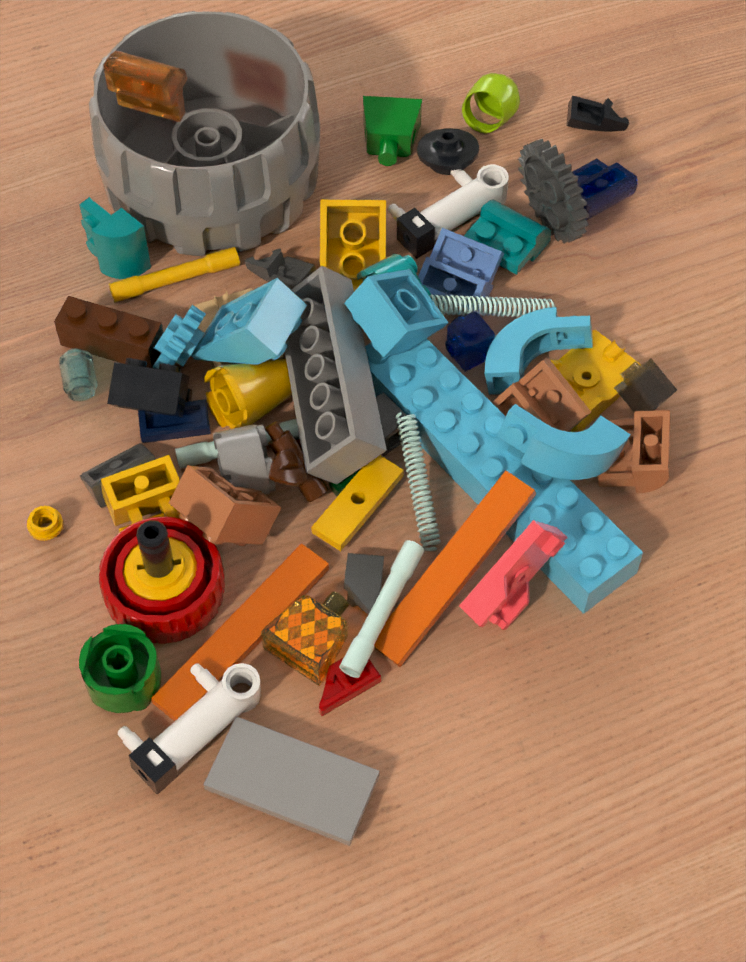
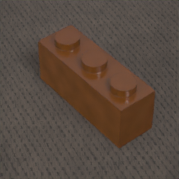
(107, 332)

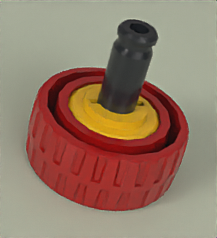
(162, 578)

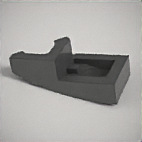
(287, 269)

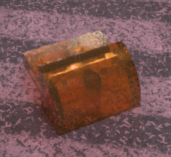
(146, 85)

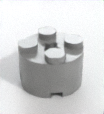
(244, 457)

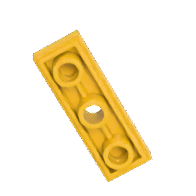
(367, 487)

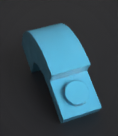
(528, 338)
(563, 452)

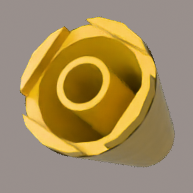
(246, 391)

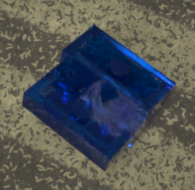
(604, 185)

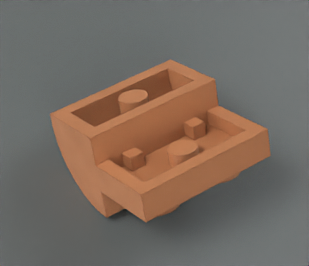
(545, 396)
(645, 454)

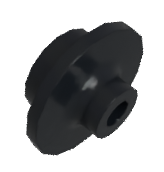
(447, 150)

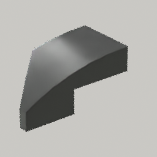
(363, 580)

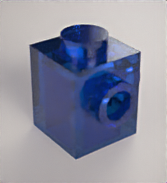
(469, 340)

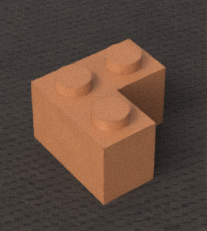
(222, 509)

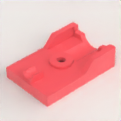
(505, 587)

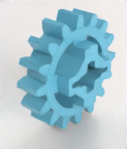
(180, 338)

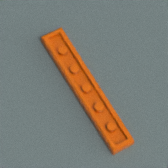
(453, 567)
(242, 629)

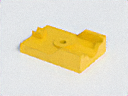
(602, 366)

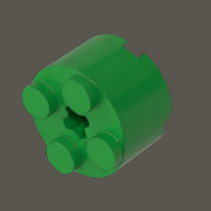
(120, 669)

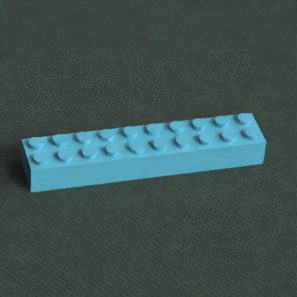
(461, 433)

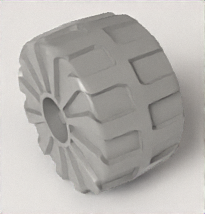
(239, 152)

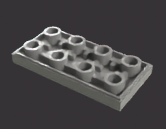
(292, 780)

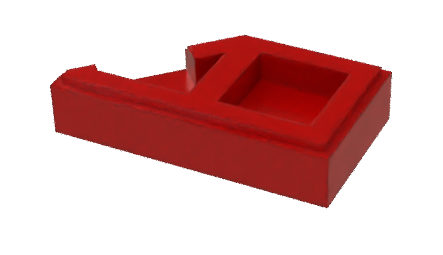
(342, 687)

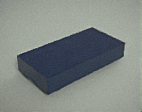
(164, 427)

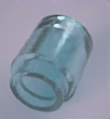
(78, 374)

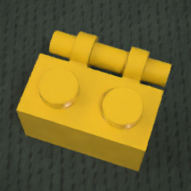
(141, 491)

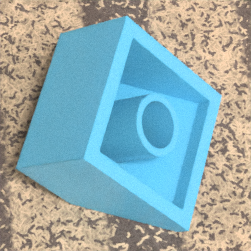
(395, 312)

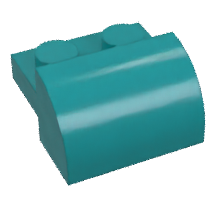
(511, 233)
(115, 240)

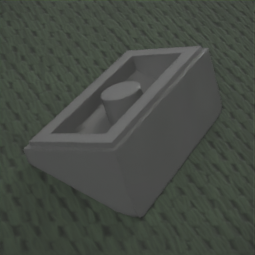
(128, 459)

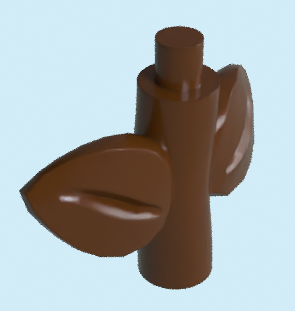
(289, 465)

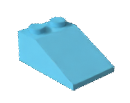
(252, 326)

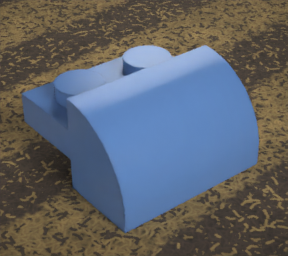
(460, 267)

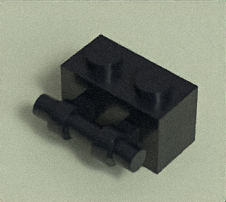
(149, 389)

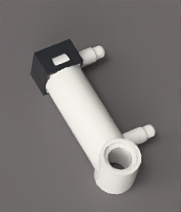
(420, 229)
(161, 758)

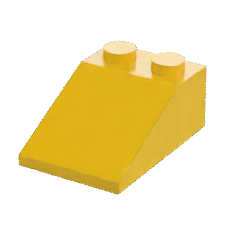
(352, 235)

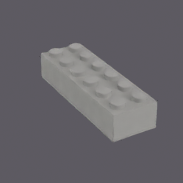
(332, 381)

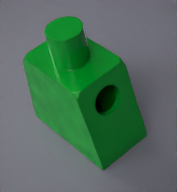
(391, 126)

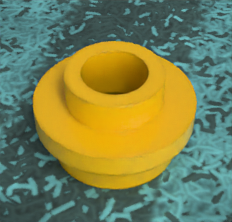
(42, 515)

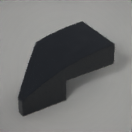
(594, 115)

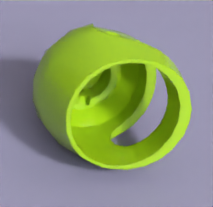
(495, 96)

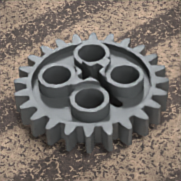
(553, 190)

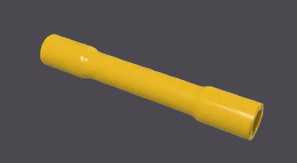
(138, 285)

